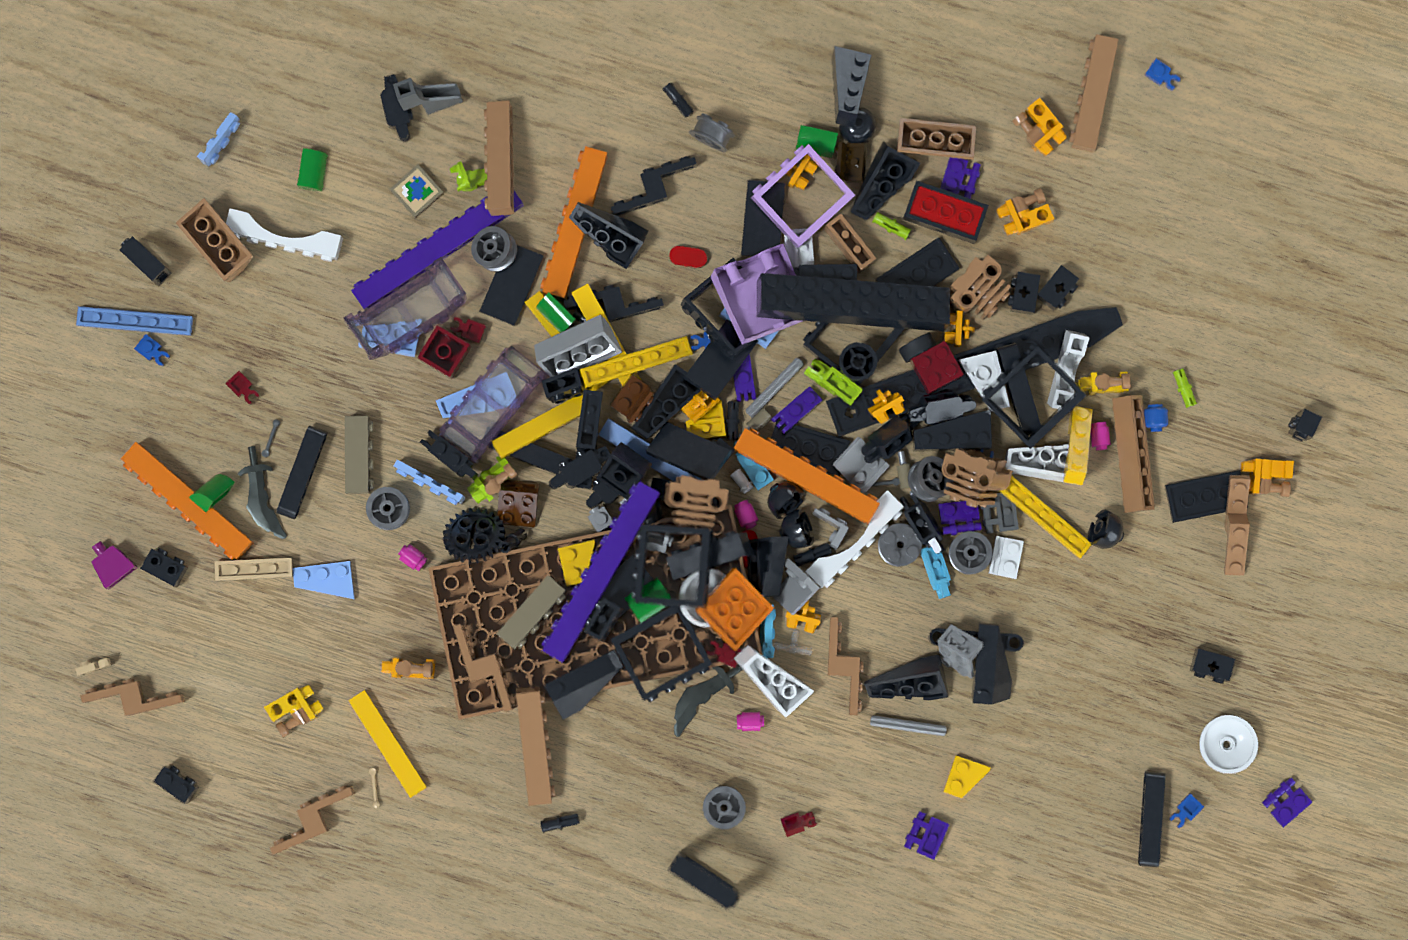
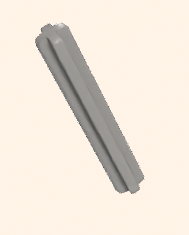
(774, 387)
(908, 725)

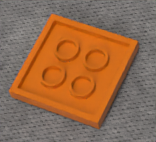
(735, 609)

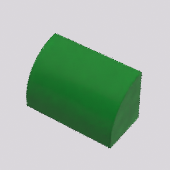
(820, 140)
(312, 170)
(555, 313)
(212, 491)
(654, 590)

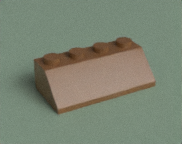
(936, 138)
(215, 240)

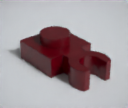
(471, 330)
(240, 386)
(725, 654)

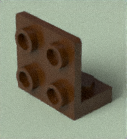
(632, 398)
(518, 503)

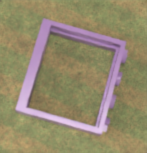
(774, 177)

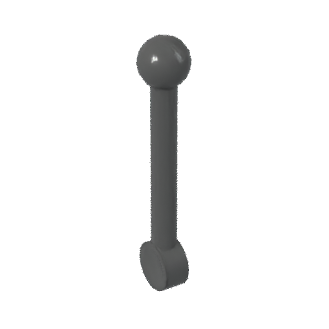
(265, 453)
(895, 482)

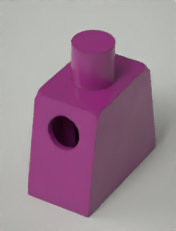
(111, 564)

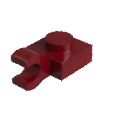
(795, 824)

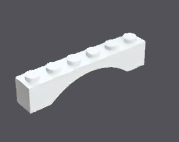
(321, 244)
(826, 567)

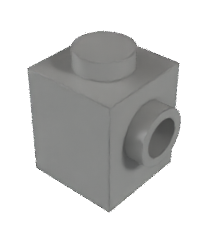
(600, 519)

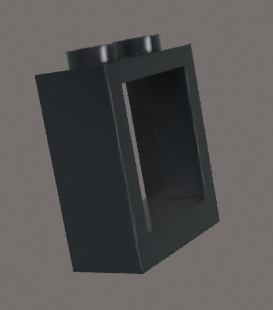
(144, 260)

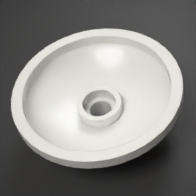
(689, 592)
(1242, 745)

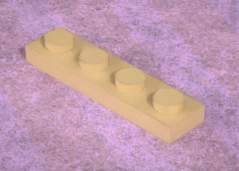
(253, 569)

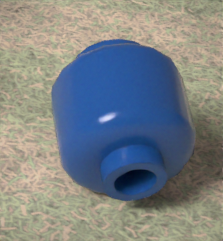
(1156, 417)

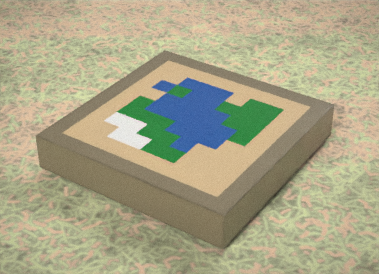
(416, 191)

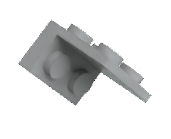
(856, 470)
(836, 536)
(795, 588)
(958, 650)

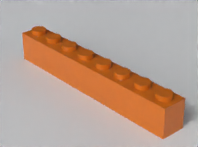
(570, 237)
(806, 476)
(177, 495)

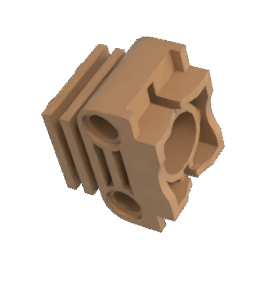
(979, 288)
(975, 477)
(694, 501)

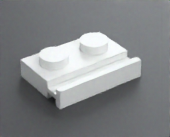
(801, 255)
(1006, 557)

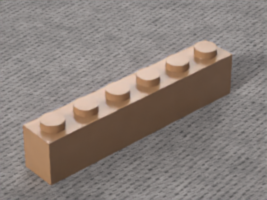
(1094, 93)
(499, 158)
(1133, 454)
(534, 745)

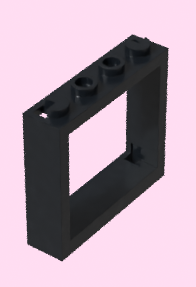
(703, 323)
(811, 337)
(1058, 415)
(704, 567)
(670, 685)
(704, 881)

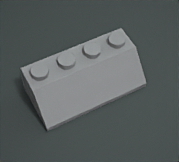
(577, 347)

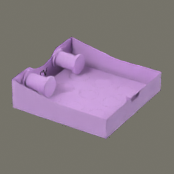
(739, 292)

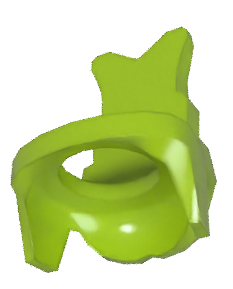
(469, 179)

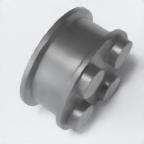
(712, 133)
(494, 248)
(927, 479)
(376, 508)
(970, 541)
(888, 545)
(719, 818)

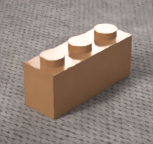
(849, 243)

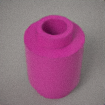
(1100, 436)
(746, 514)
(412, 557)
(750, 721)

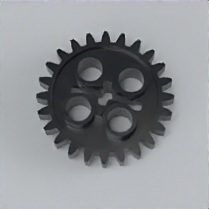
(459, 539)

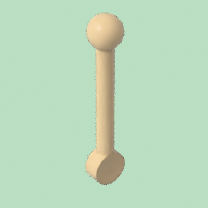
(372, 772)

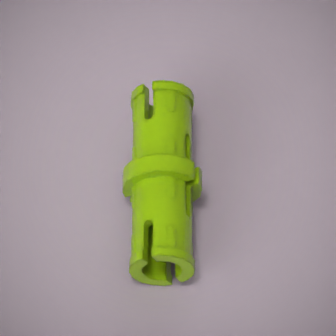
(891, 225)
(1184, 388)

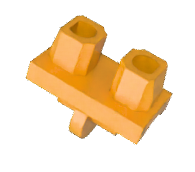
(805, 165)
(955, 337)
(885, 402)
(699, 406)
(804, 614)

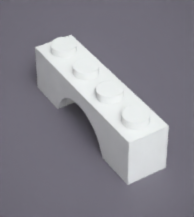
(1071, 353)

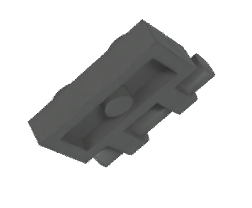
(1006, 515)

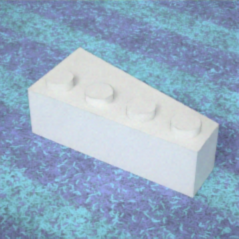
(1038, 462)
(775, 683)

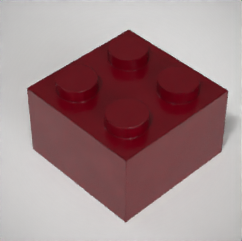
(444, 352)
(936, 367)

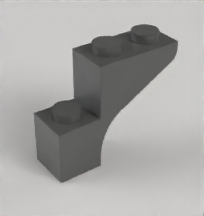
(430, 96)

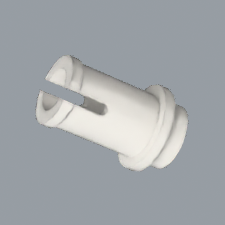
(741, 481)

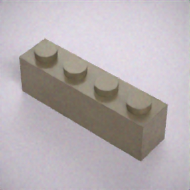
(358, 455)
(531, 613)

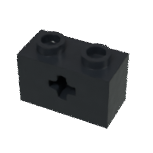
(1060, 277)
(1025, 304)
(1223, 664)

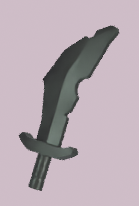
(258, 496)
(701, 694)

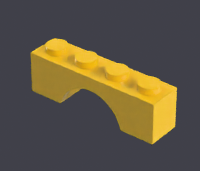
(1078, 448)

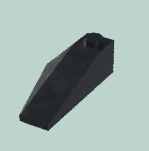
(884, 178)
(614, 234)
(991, 670)
(915, 679)
(576, 689)

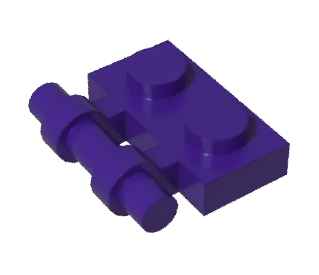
(954, 176)
(958, 512)
(1291, 806)
(931, 838)

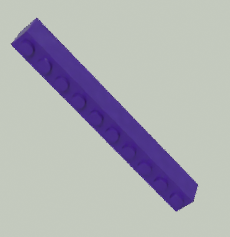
(416, 261)
(600, 572)

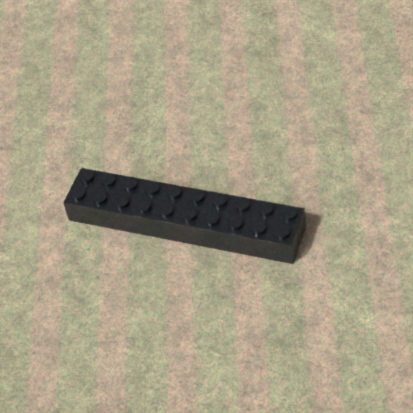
(853, 302)

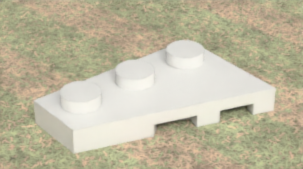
(983, 371)

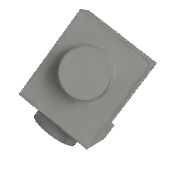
(658, 542)

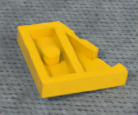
(710, 425)
(575, 560)
(964, 776)

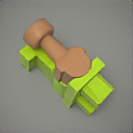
(490, 480)

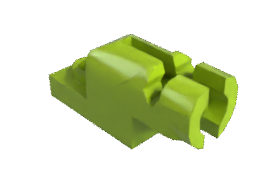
(833, 381)

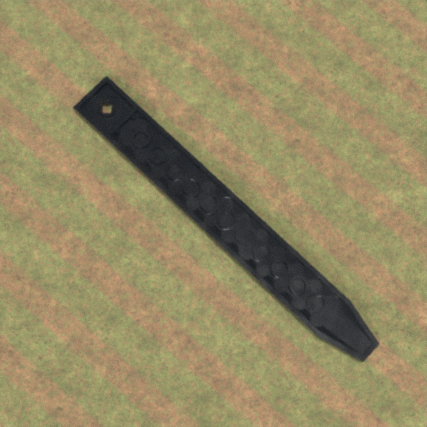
(1049, 336)

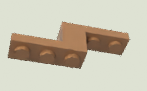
(1236, 525)
(844, 666)
(484, 667)
(131, 697)
(311, 819)

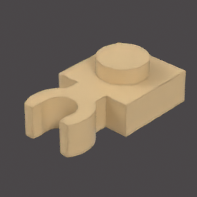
(88, 667)

